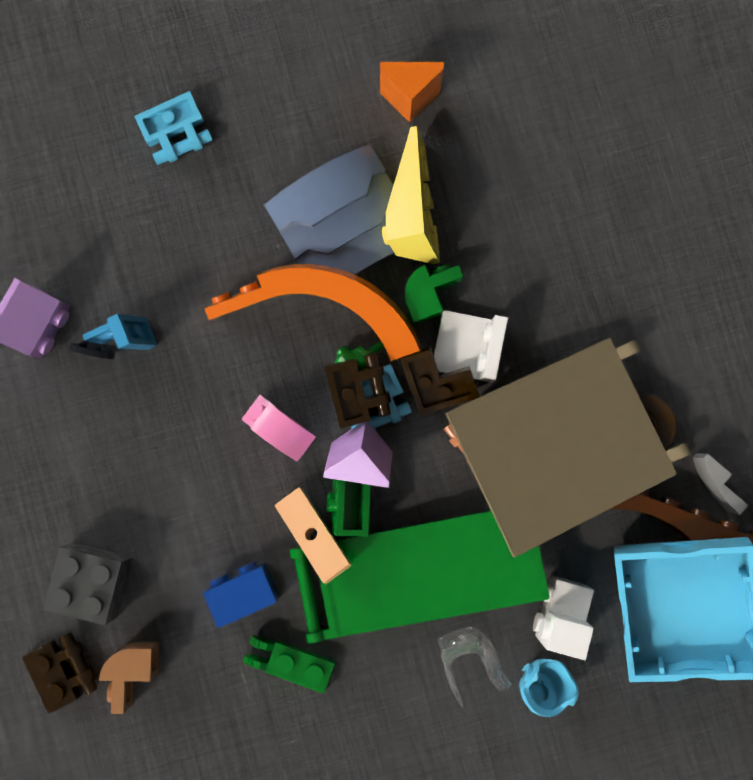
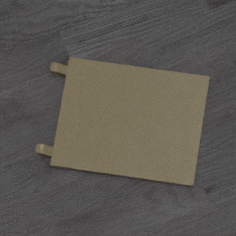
(562, 445)

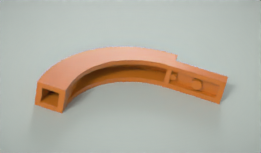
(335, 284)

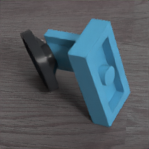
(128, 332)

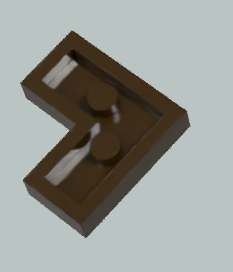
(434, 390)

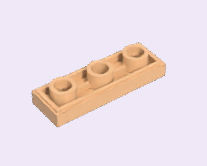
(302, 521)

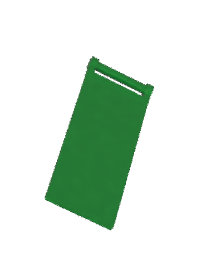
(421, 577)

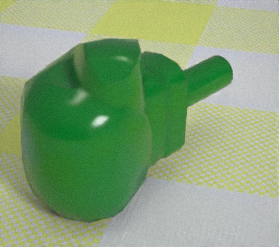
(347, 353)

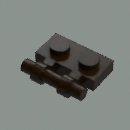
(348, 393)
(52, 675)

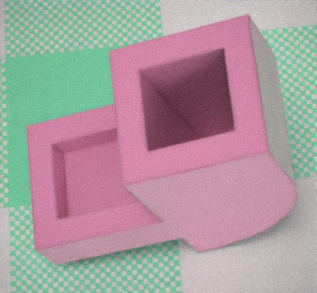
(278, 428)

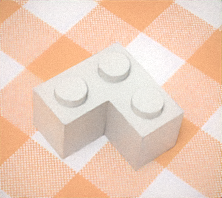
(563, 618)

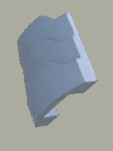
(336, 212)

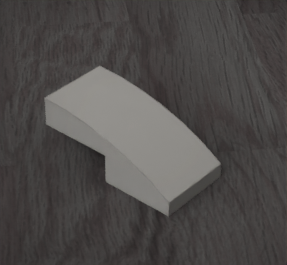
(713, 477)

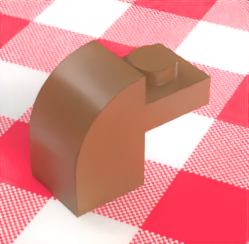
(131, 663)

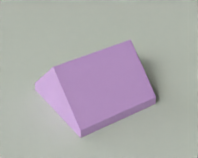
(360, 457)

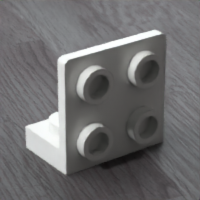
(470, 342)

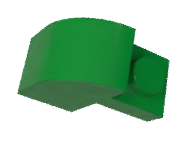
(420, 291)

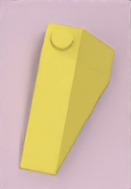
(408, 215)

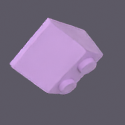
(30, 319)

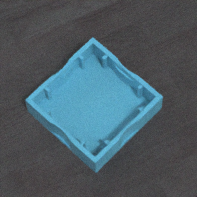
(687, 609)

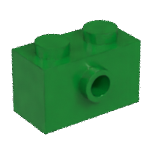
(349, 508)

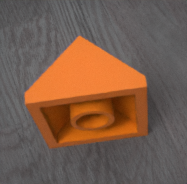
(410, 85)

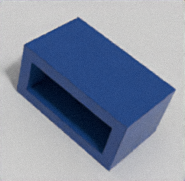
(241, 594)

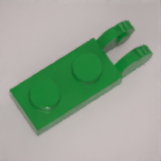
(291, 663)

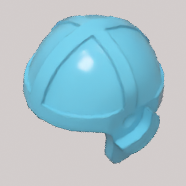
(547, 687)

